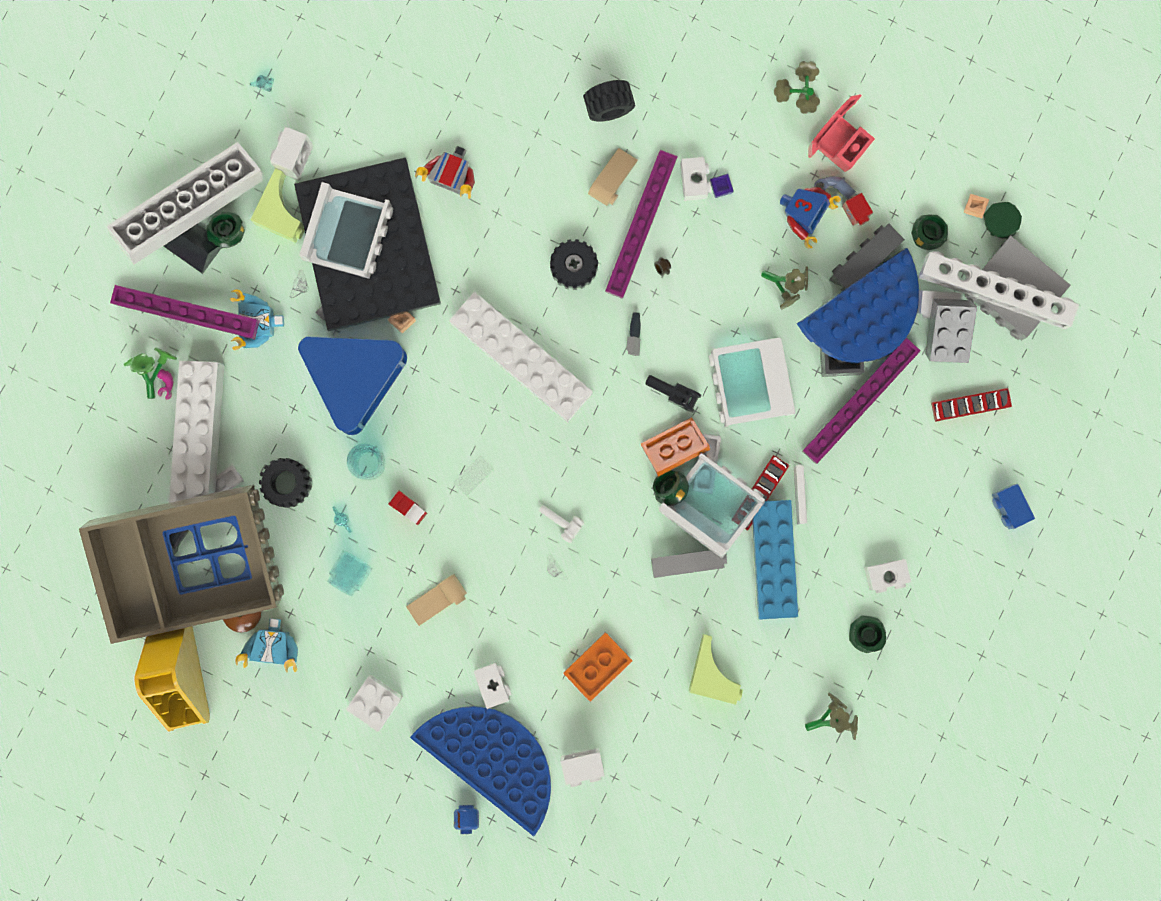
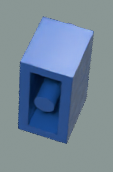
(1012, 506)

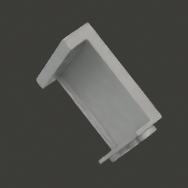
(1019, 263)

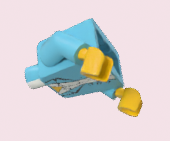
(258, 309)
(270, 647)

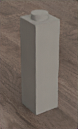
(687, 563)

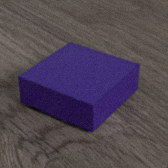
(721, 185)

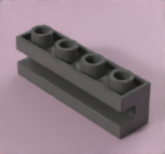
(868, 257)

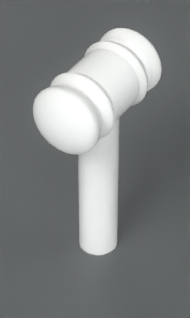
(571, 528)

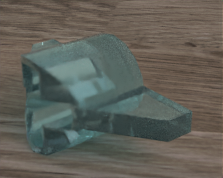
(263, 83)
(341, 519)

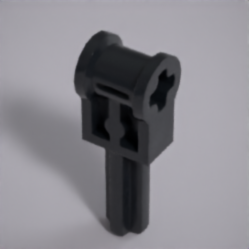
(677, 394)

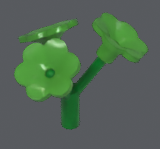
(143, 364)

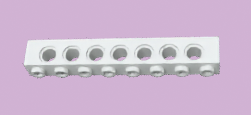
(1066, 307)

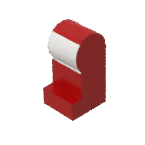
(408, 507)

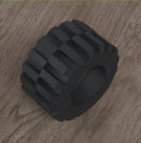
(609, 100)
(269, 478)

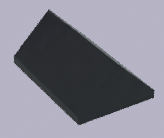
(194, 248)

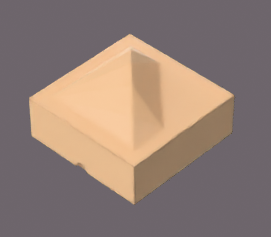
(976, 206)
(402, 321)

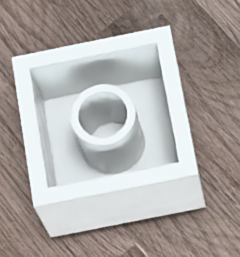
(291, 152)
(374, 703)
(582, 767)

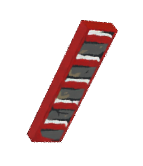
(971, 404)
(769, 478)

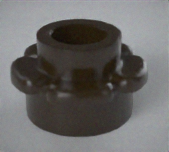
(662, 266)

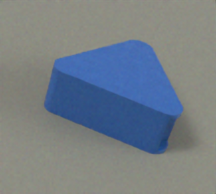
(352, 376)

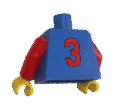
(806, 210)

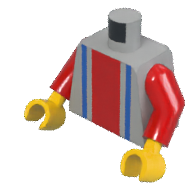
(449, 172)

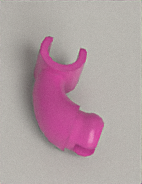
(167, 378)

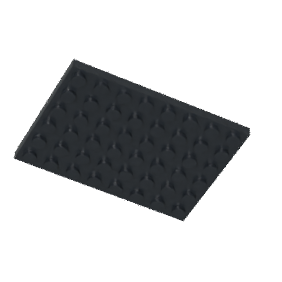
(403, 270)

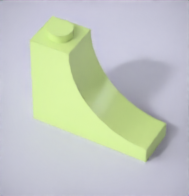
(272, 213)
(709, 680)

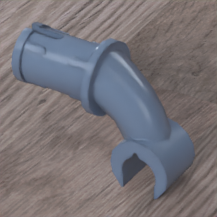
(839, 183)

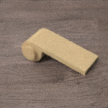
(611, 177)
(437, 599)

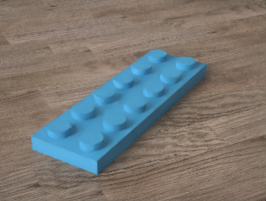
(775, 561)

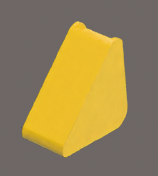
(172, 679)

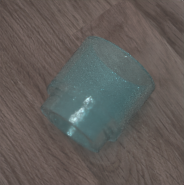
(353, 461)
(349, 573)

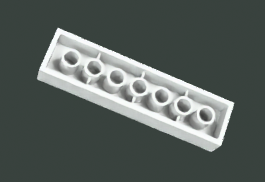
(185, 203)
(521, 357)
(196, 429)

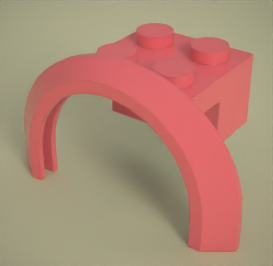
(841, 140)

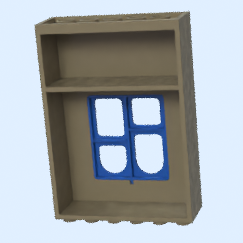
(140, 576)

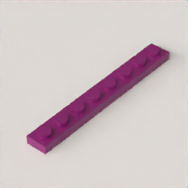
(641, 224)
(185, 312)
(861, 401)

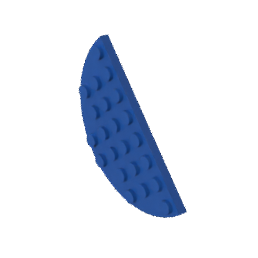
(869, 315)
(494, 758)

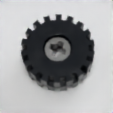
(585, 270)

